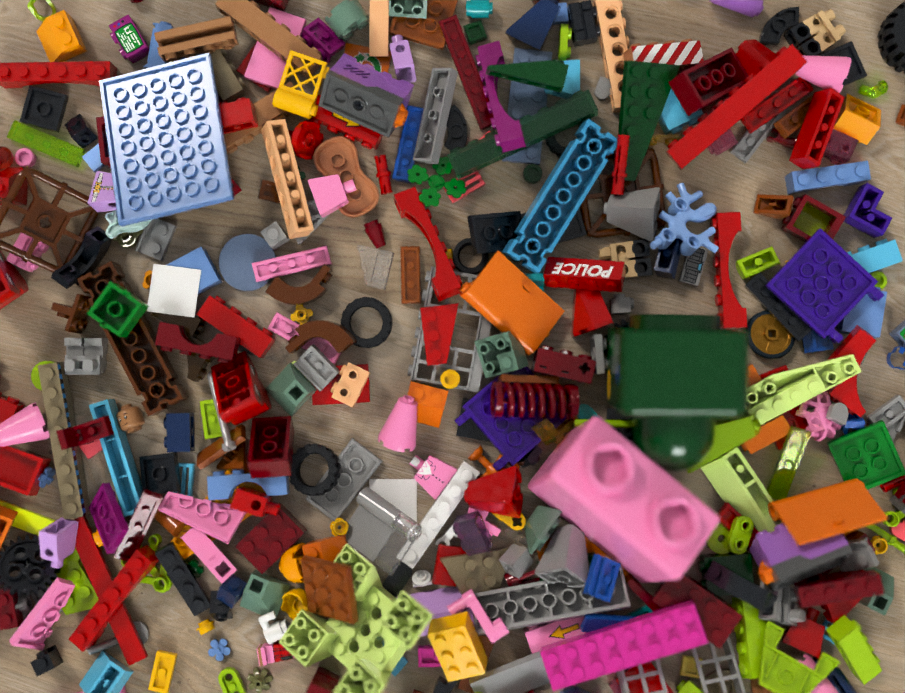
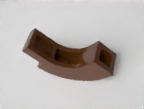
(300, 295)
(333, 332)

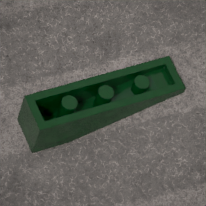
(541, 74)

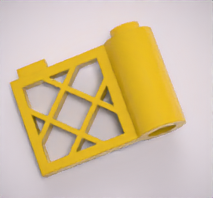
(298, 101)

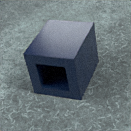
(231, 590)

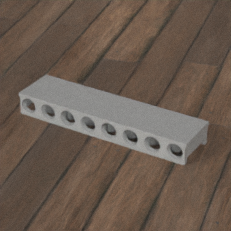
(547, 603)

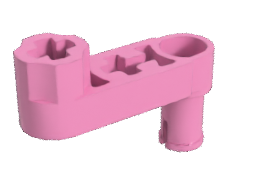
(494, 630)

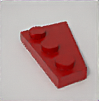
(438, 330)

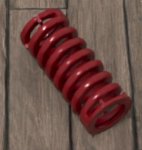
(572, 400)

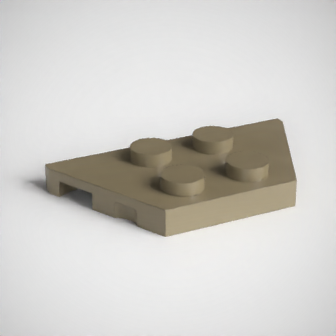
(476, 572)

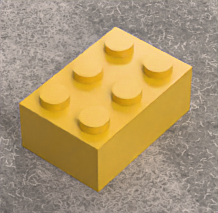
(457, 646)

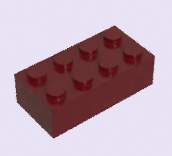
(708, 81)
(715, 614)

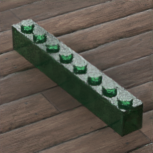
(534, 128)

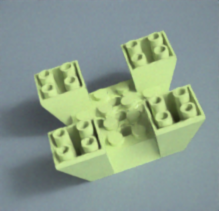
(370, 667)

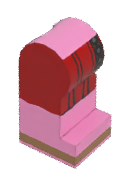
(272, 653)

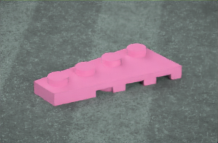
(207, 516)
(40, 620)

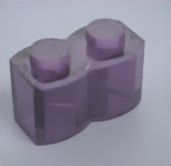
(473, 534)

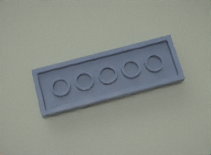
(526, 100)

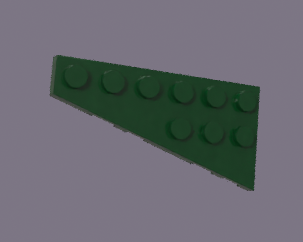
(642, 102)

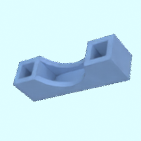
(828, 176)
(223, 485)

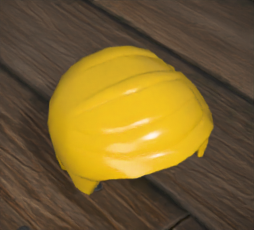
(294, 601)

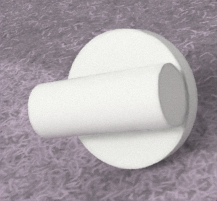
(421, 578)

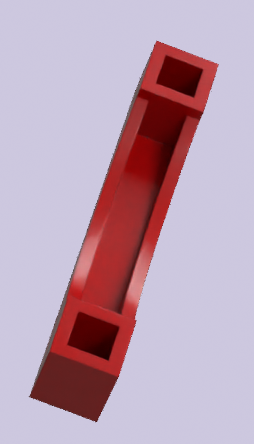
(30, 73)
(726, 227)
(445, 281)
(127, 579)

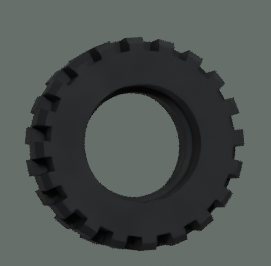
(893, 38)

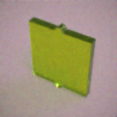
(811, 220)

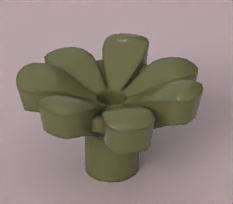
(259, 680)

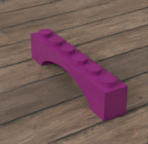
(508, 130)

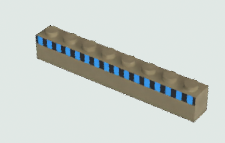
(69, 461)

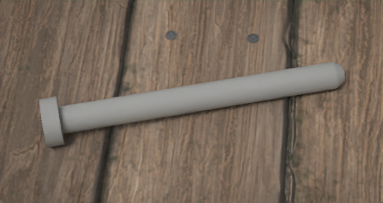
(228, 444)

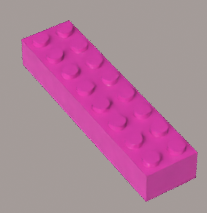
(623, 645)

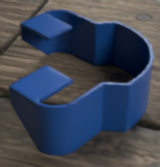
(893, 351)

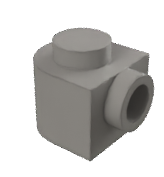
(621, 304)

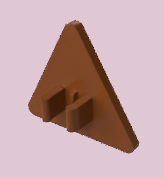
(233, 459)

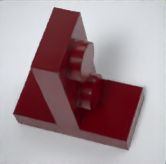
(85, 433)

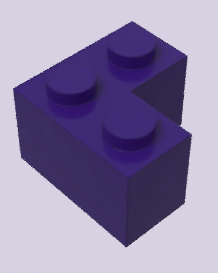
(863, 212)

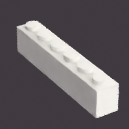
(440, 511)

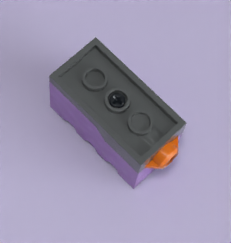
(366, 95)
(786, 563)

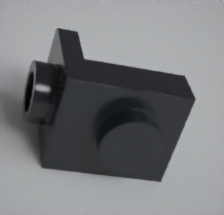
(80, 131)
(531, 457)
(219, 610)

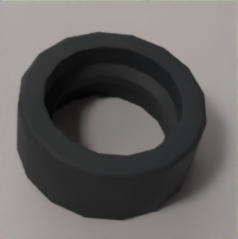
(459, 266)

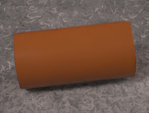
(171, 524)

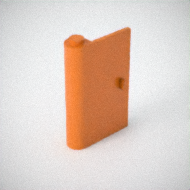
(505, 303)
(827, 511)

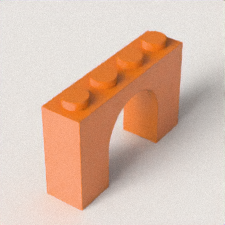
(771, 430)

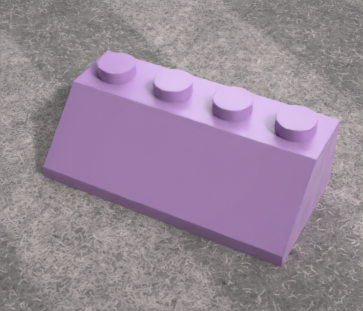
(437, 602)

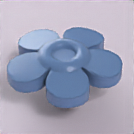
(46, 477)
(219, 649)

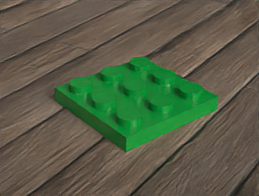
(867, 455)

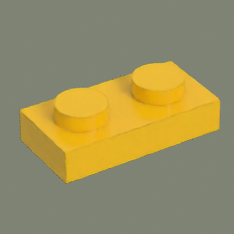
(162, 671)

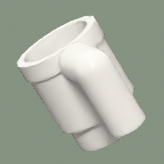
(274, 631)

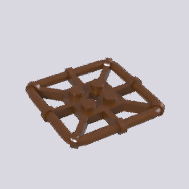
(606, 188)
(40, 209)

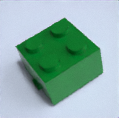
(117, 309)

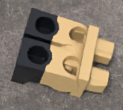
(820, 31)
(630, 250)

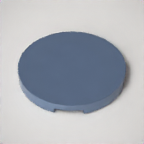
(237, 261)

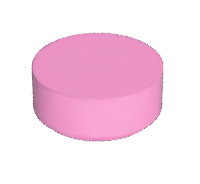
(25, 157)

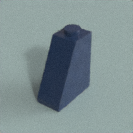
(536, 23)

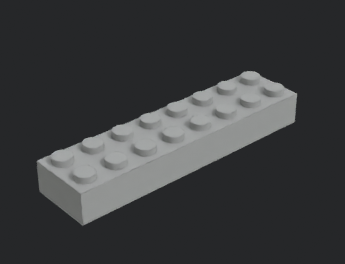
(435, 115)

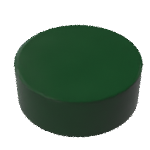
(532, 173)

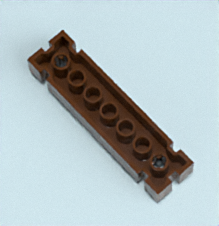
(139, 356)

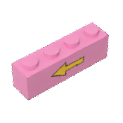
(552, 632)

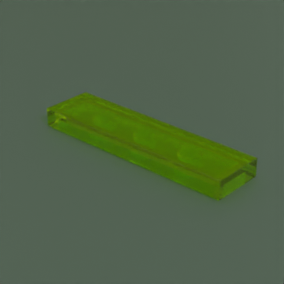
(46, 143)
(788, 462)

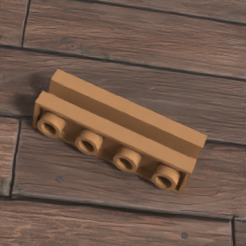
(196, 39)

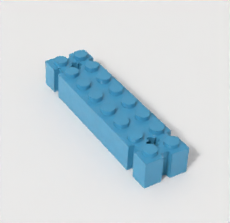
(561, 196)

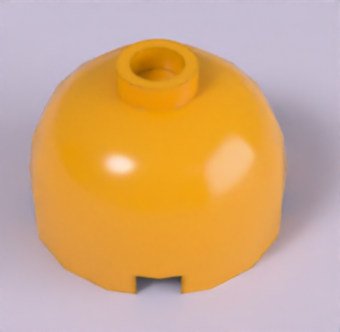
(291, 564)

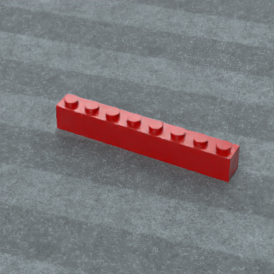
(739, 104)

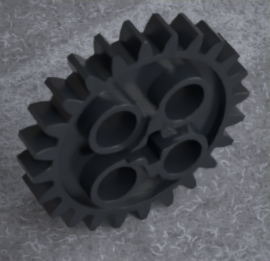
(23, 582)

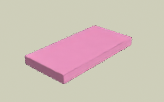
(266, 66)

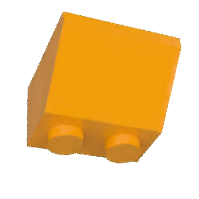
(60, 37)
(858, 119)

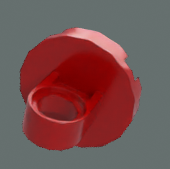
(306, 139)

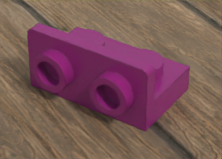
(320, 36)

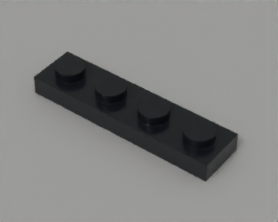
(782, 313)
(183, 578)

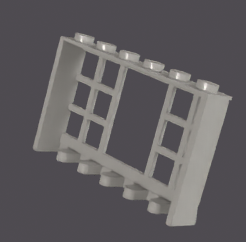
(483, 331)
(730, 657)

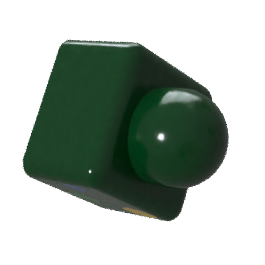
(675, 382)

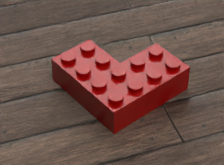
(21, 469)

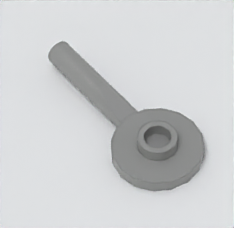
(141, 628)

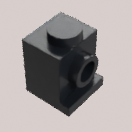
(46, 660)

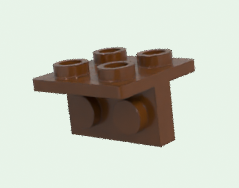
(76, 315)

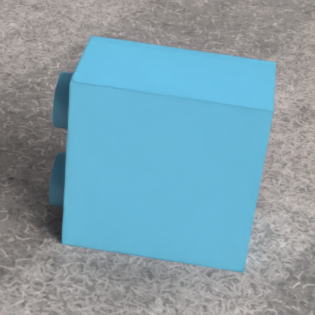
(674, 116)

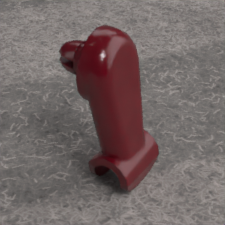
(788, 142)

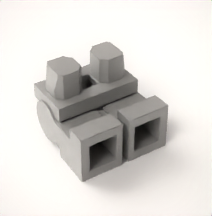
(85, 356)
(785, 609)

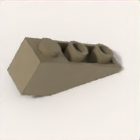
(227, 83)

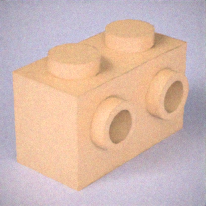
(350, 384)

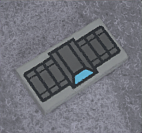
(693, 267)

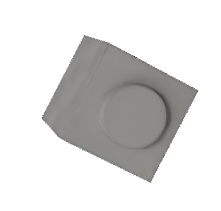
(275, 235)
(516, 560)

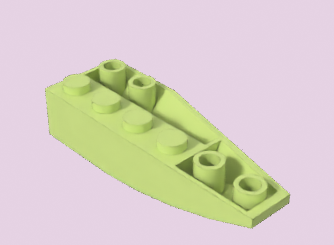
(795, 386)
(741, 488)

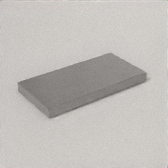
(356, 469)
(513, 677)

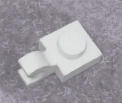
(447, 536)

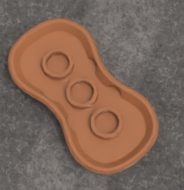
(340, 157)

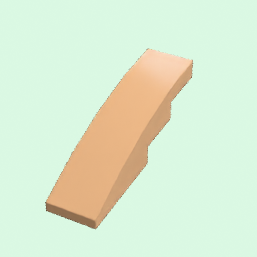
(379, 28)

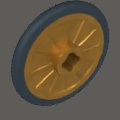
(761, 343)

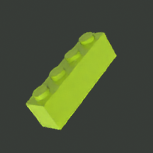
(749, 639)
(854, 649)

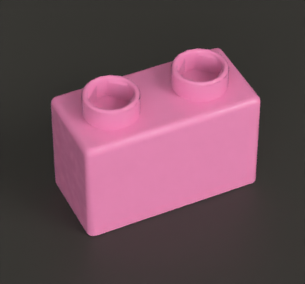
(624, 502)

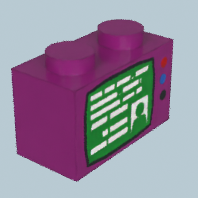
(129, 38)

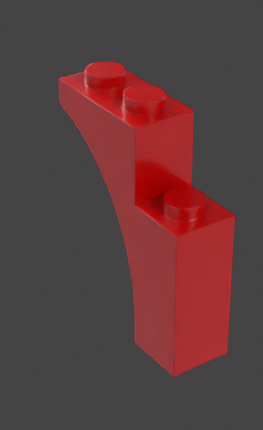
(858, 344)

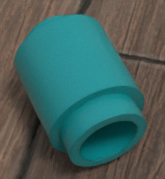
(479, 8)

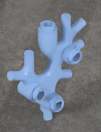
(678, 215)

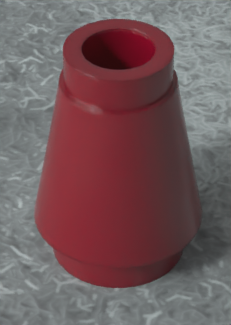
(375, 233)

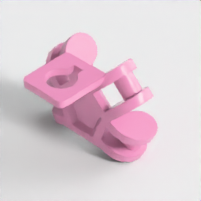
(818, 423)

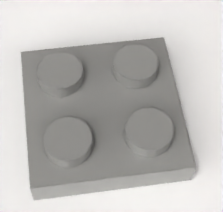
(597, 345)

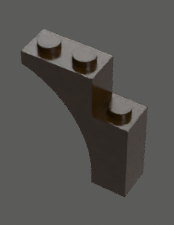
(193, 328)

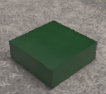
(475, 32)

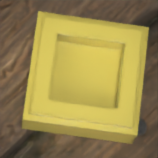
(688, 666)

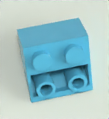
(105, 675)

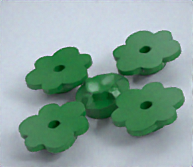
(436, 182)

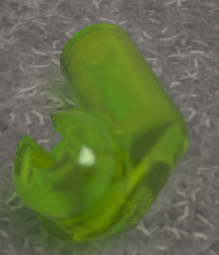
(875, 91)

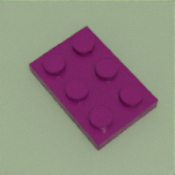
(108, 518)

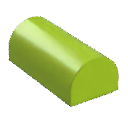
(757, 263)

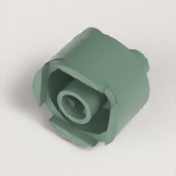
(347, 18)

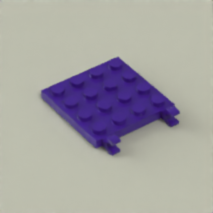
(823, 284)
(509, 435)

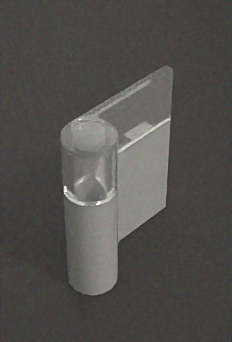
(381, 531)

